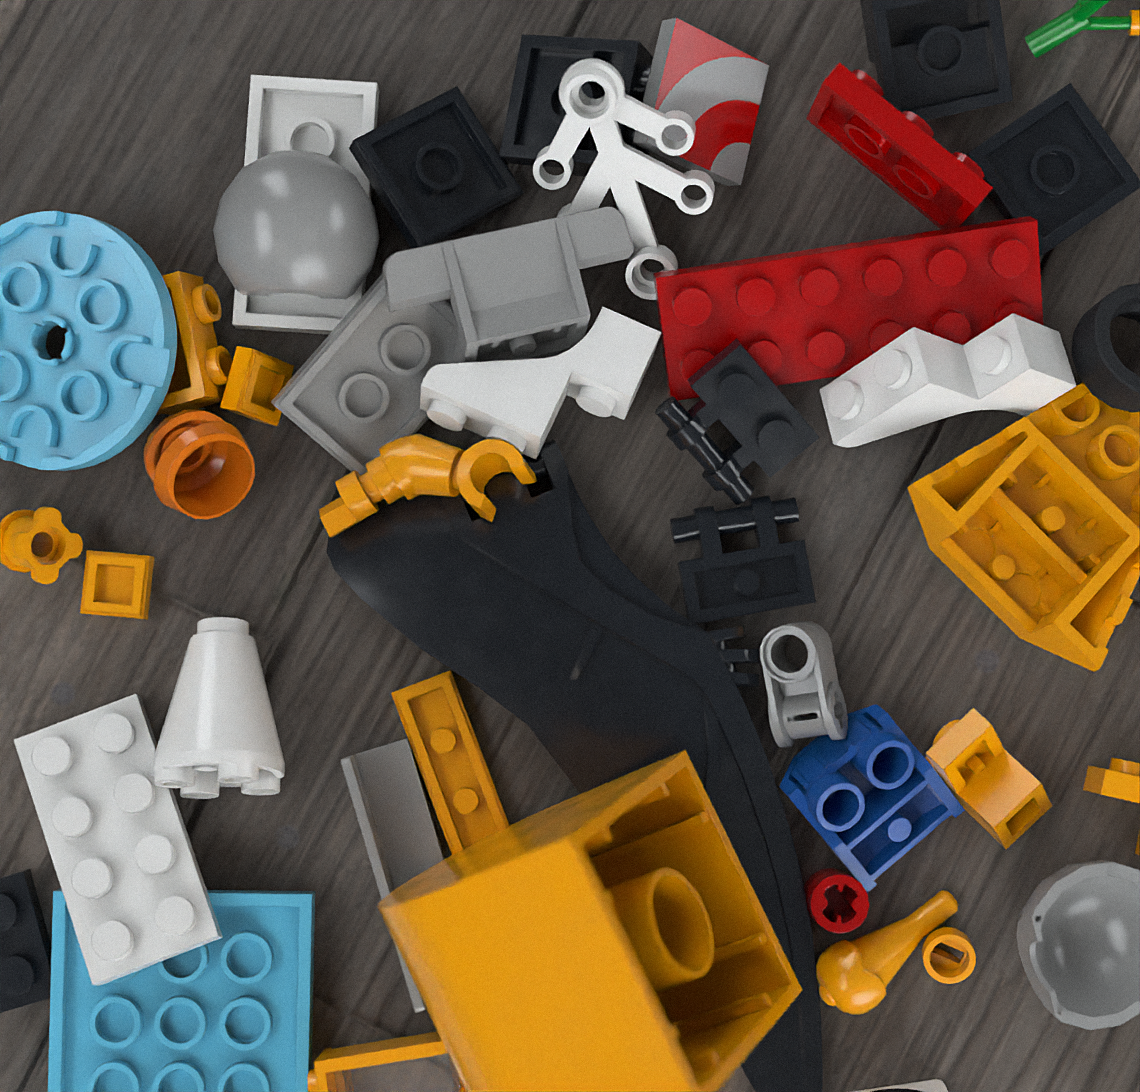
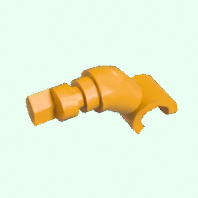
(423, 467)

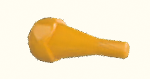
(857, 971)

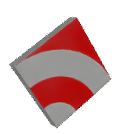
(714, 87)

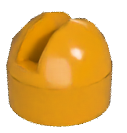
(944, 965)

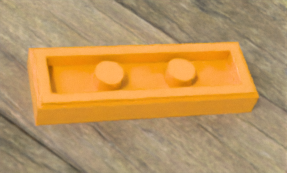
(450, 761)

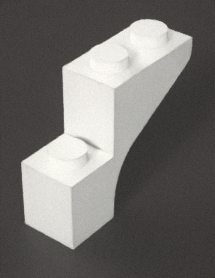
(930, 378)
(523, 396)

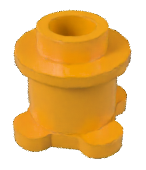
(37, 543)

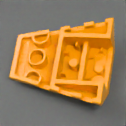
(1045, 523)

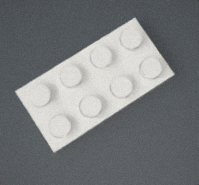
(314, 118)
(116, 840)

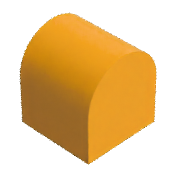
(596, 945)

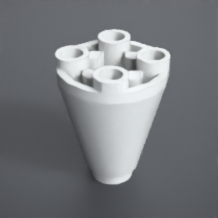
(220, 718)

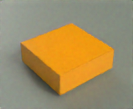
(254, 384)
(117, 584)

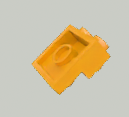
(200, 363)

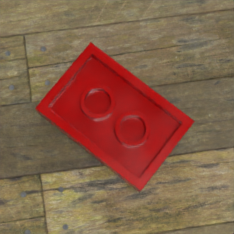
(897, 148)

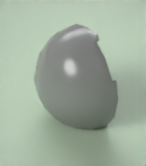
(296, 227)
(1084, 943)

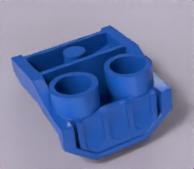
(868, 793)

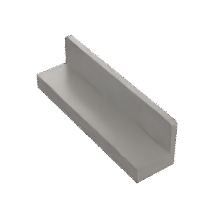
(393, 821)

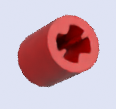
(836, 900)

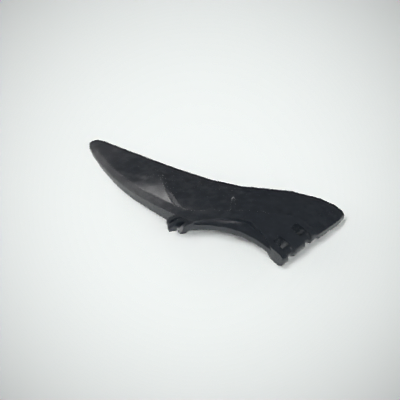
(602, 679)

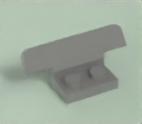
(512, 287)

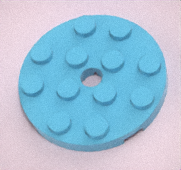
(115, 348)

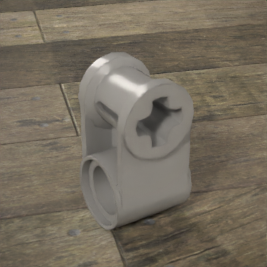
(804, 689)

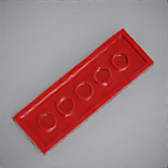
(838, 304)

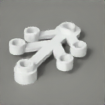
(620, 164)

